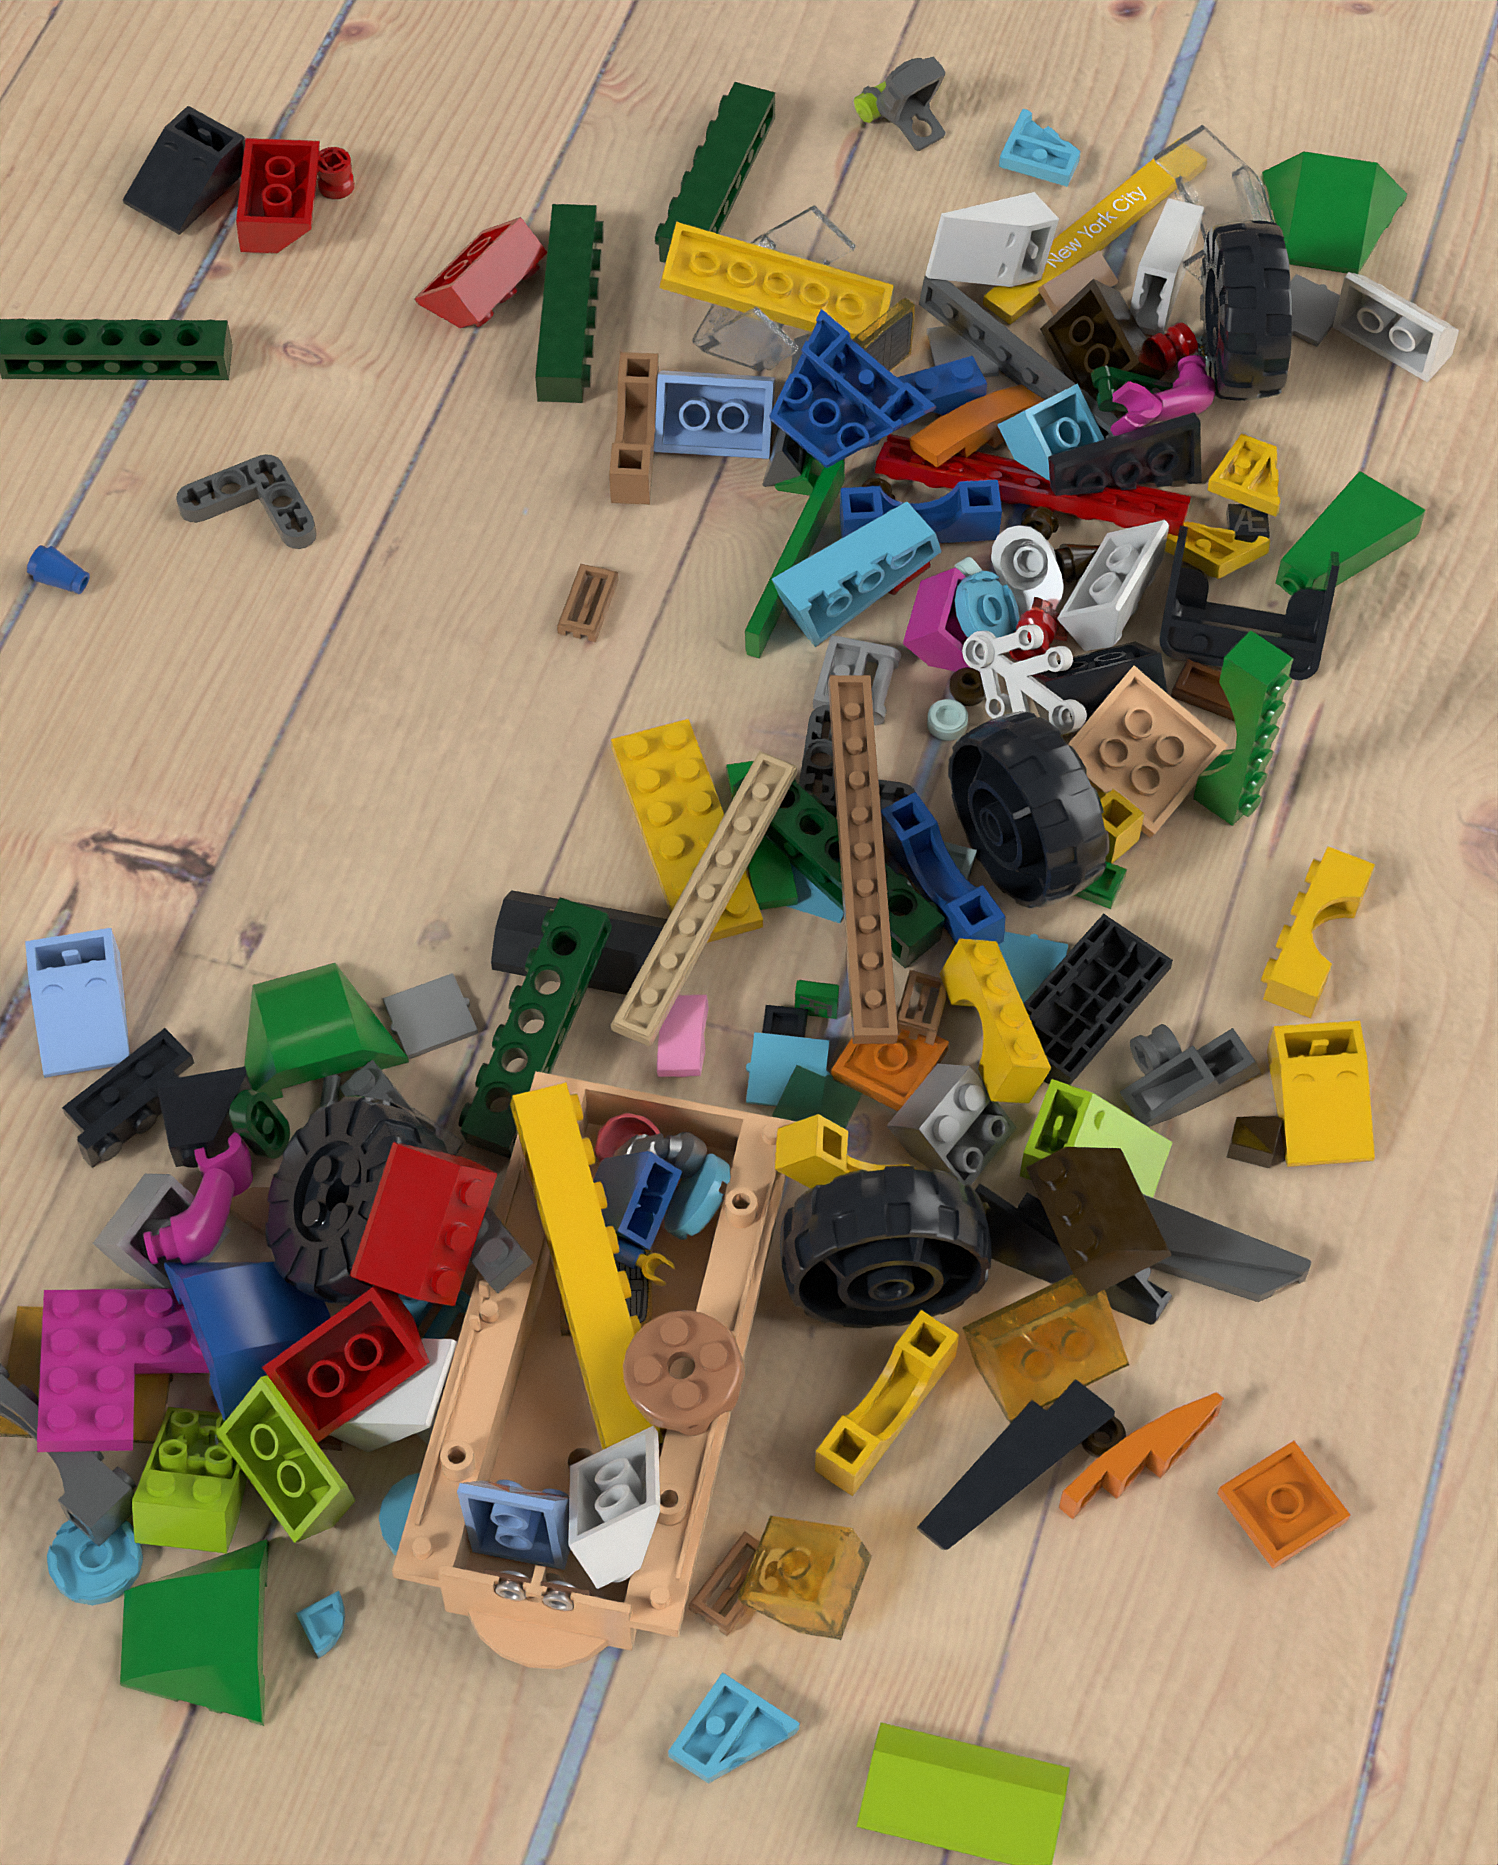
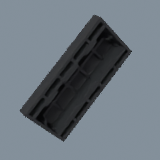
(621, 959)
(1092, 995)

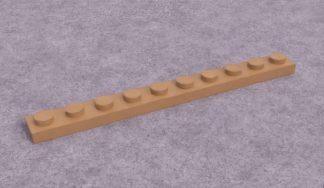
(862, 861)

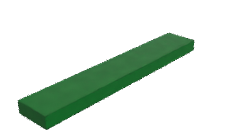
(796, 550)

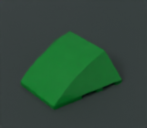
(1331, 209)
(311, 1030)
(201, 1634)

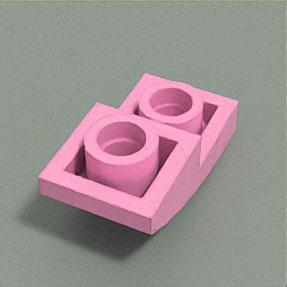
(682, 1038)

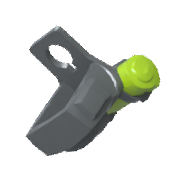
(903, 96)

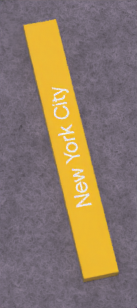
(1087, 236)

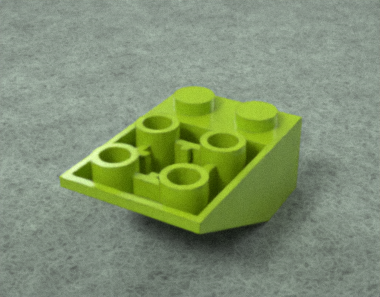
(1085, 1120)
(189, 1486)

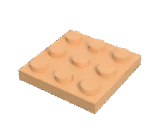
(1145, 748)

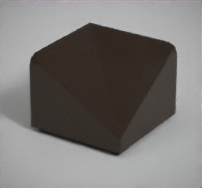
(1254, 1140)

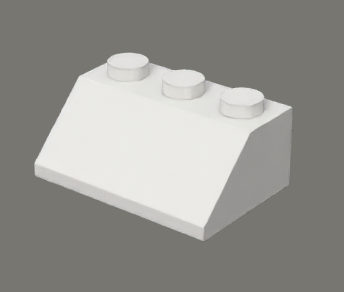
(1393, 327)
(1114, 585)
(615, 1507)

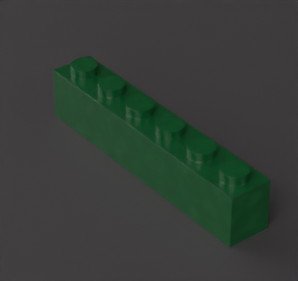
(720, 163)
(567, 304)

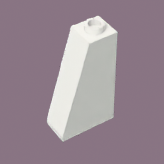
(1161, 266)

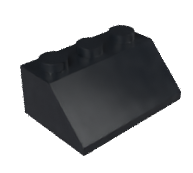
(1098, 673)

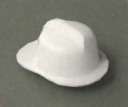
(1027, 566)

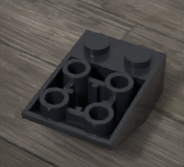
(186, 170)

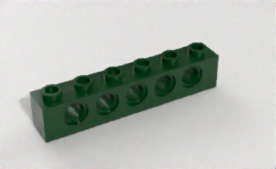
(115, 349)
(815, 857)
(565, 924)

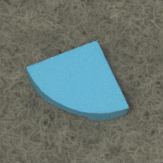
(323, 1623)

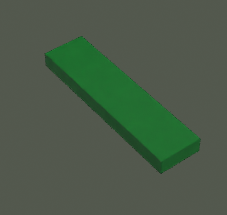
(769, 867)

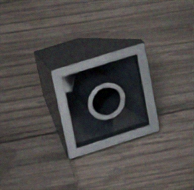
(198, 1112)

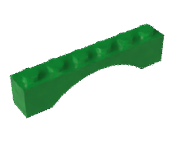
(1254, 683)

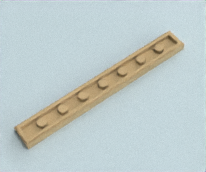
(704, 899)

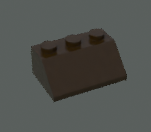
(1098, 332)
(1098, 1215)

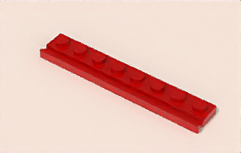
(1025, 486)

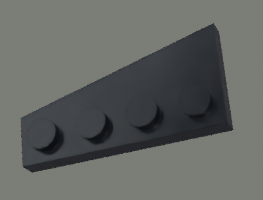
(1142, 456)

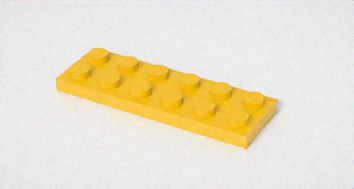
(777, 283)
(679, 815)

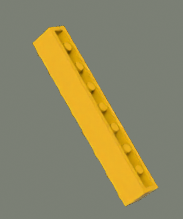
(581, 1253)

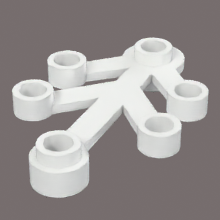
(1019, 678)

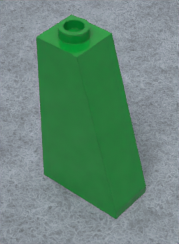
(1359, 524)

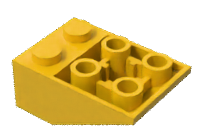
(1322, 1092)

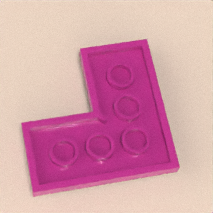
(90, 1361)

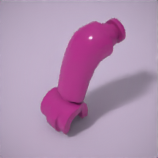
(1190, 394)
(200, 1227)

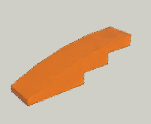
(971, 425)
(1151, 1446)

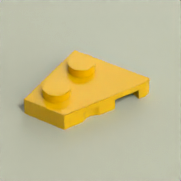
(1249, 475)
(1216, 549)

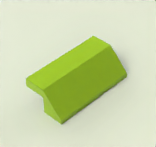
(963, 1797)

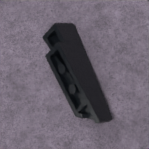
(1028, 1243)
(1014, 1461)

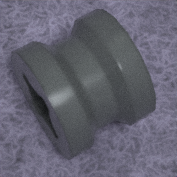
(1155, 1048)

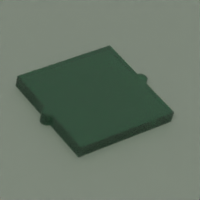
(815, 1094)

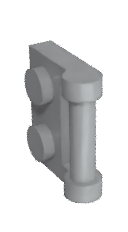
(850, 657)

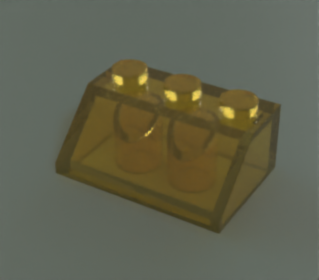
(1045, 1344)

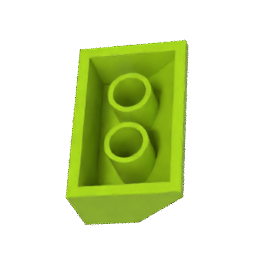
(285, 1463)

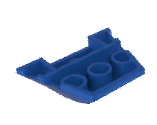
(842, 397)
(242, 1320)

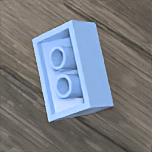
(714, 414)

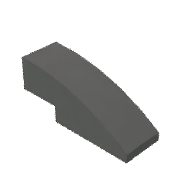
(1191, 1079)

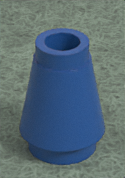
(57, 570)

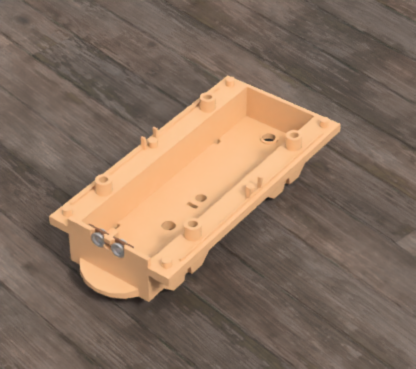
(524, 1414)

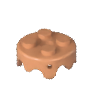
(690, 1402)

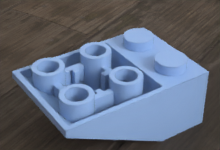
(78, 1001)

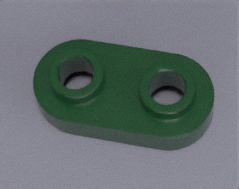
(260, 1123)

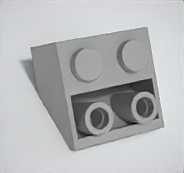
(952, 1123)

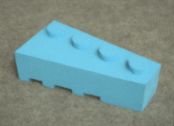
(855, 572)

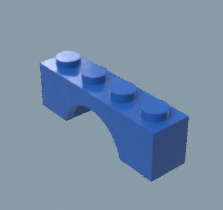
(948, 385)
(963, 515)
(919, 848)

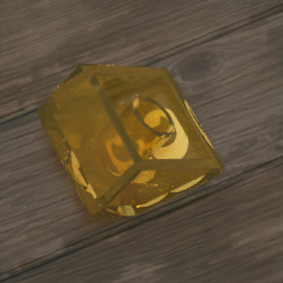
(806, 1575)

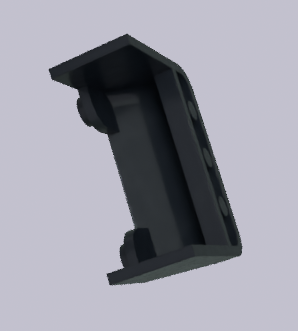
(1211, 630)

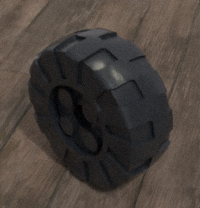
(1246, 309)
(1028, 809)
(329, 1188)
(885, 1247)

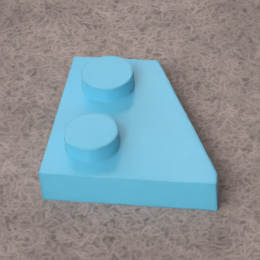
(1039, 152)
(729, 1730)

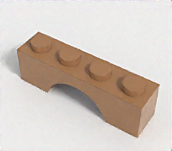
(635, 429)

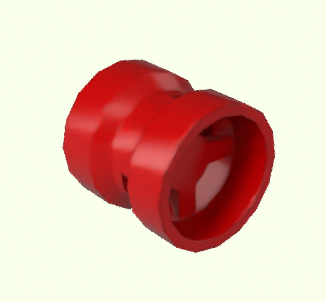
(335, 173)
(1173, 345)
(1048, 627)

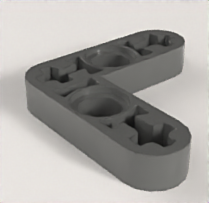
(253, 487)
(809, 771)

